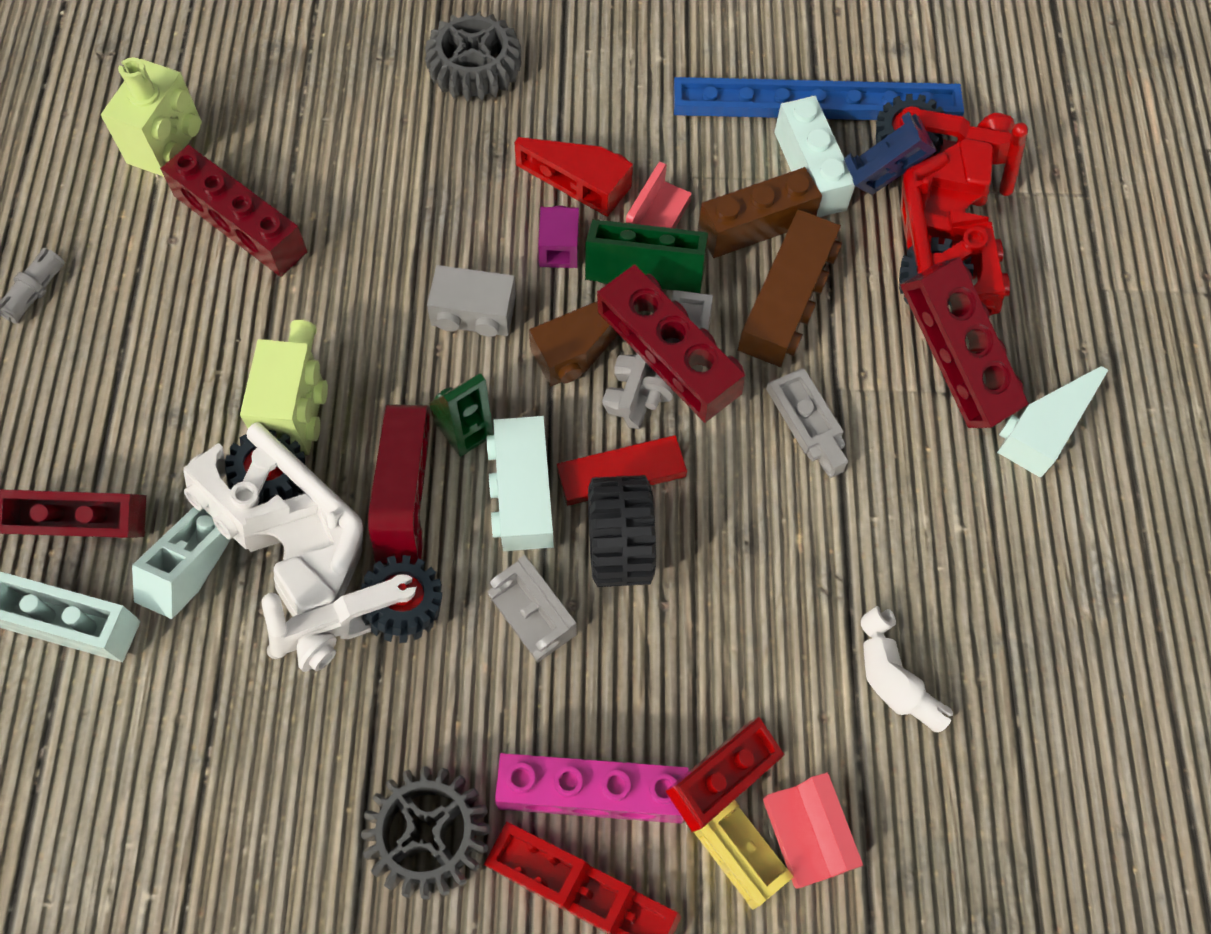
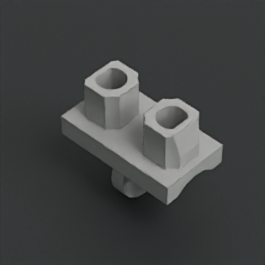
(642, 390)

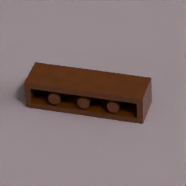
(788, 288)

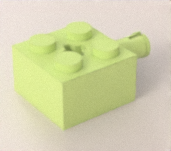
(151, 114)
(286, 387)

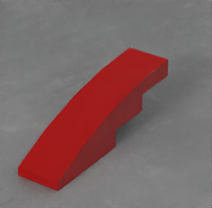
(577, 885)

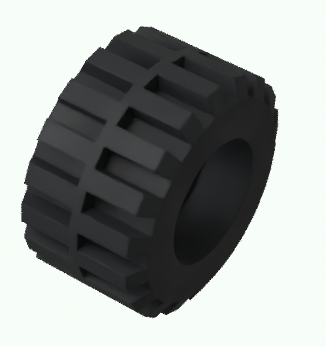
(621, 531)

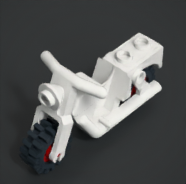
(282, 501)

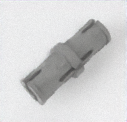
(30, 285)

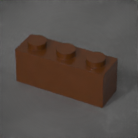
(757, 211)

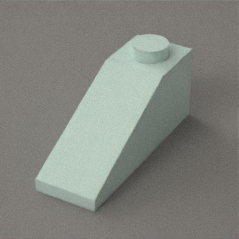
(1046, 424)
(178, 564)

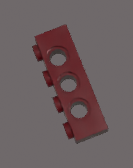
(234, 210)
(946, 335)
(702, 391)

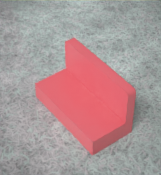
(659, 202)
(812, 831)

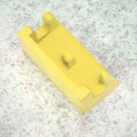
(744, 855)

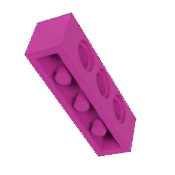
(587, 788)

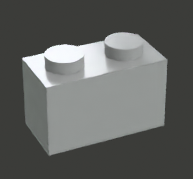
(471, 301)

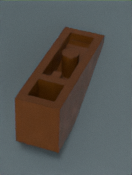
(570, 343)

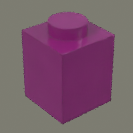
(558, 237)

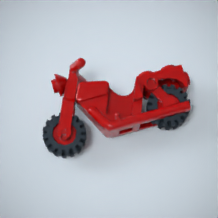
(947, 184)

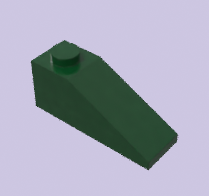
(464, 414)

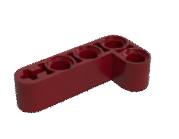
(399, 483)

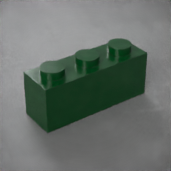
(668, 254)

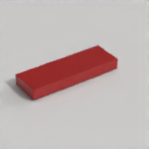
(656, 459)
(724, 774)

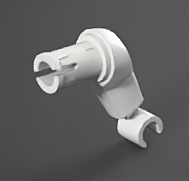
(892, 682)

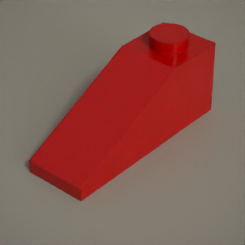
(578, 170)

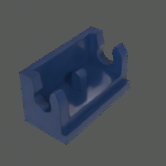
(891, 156)

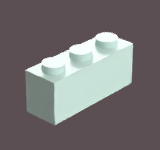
(811, 144)
(520, 484)
(66, 617)

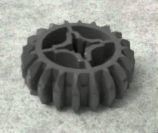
(473, 67)
(407, 844)

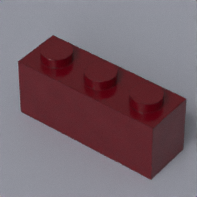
(72, 513)

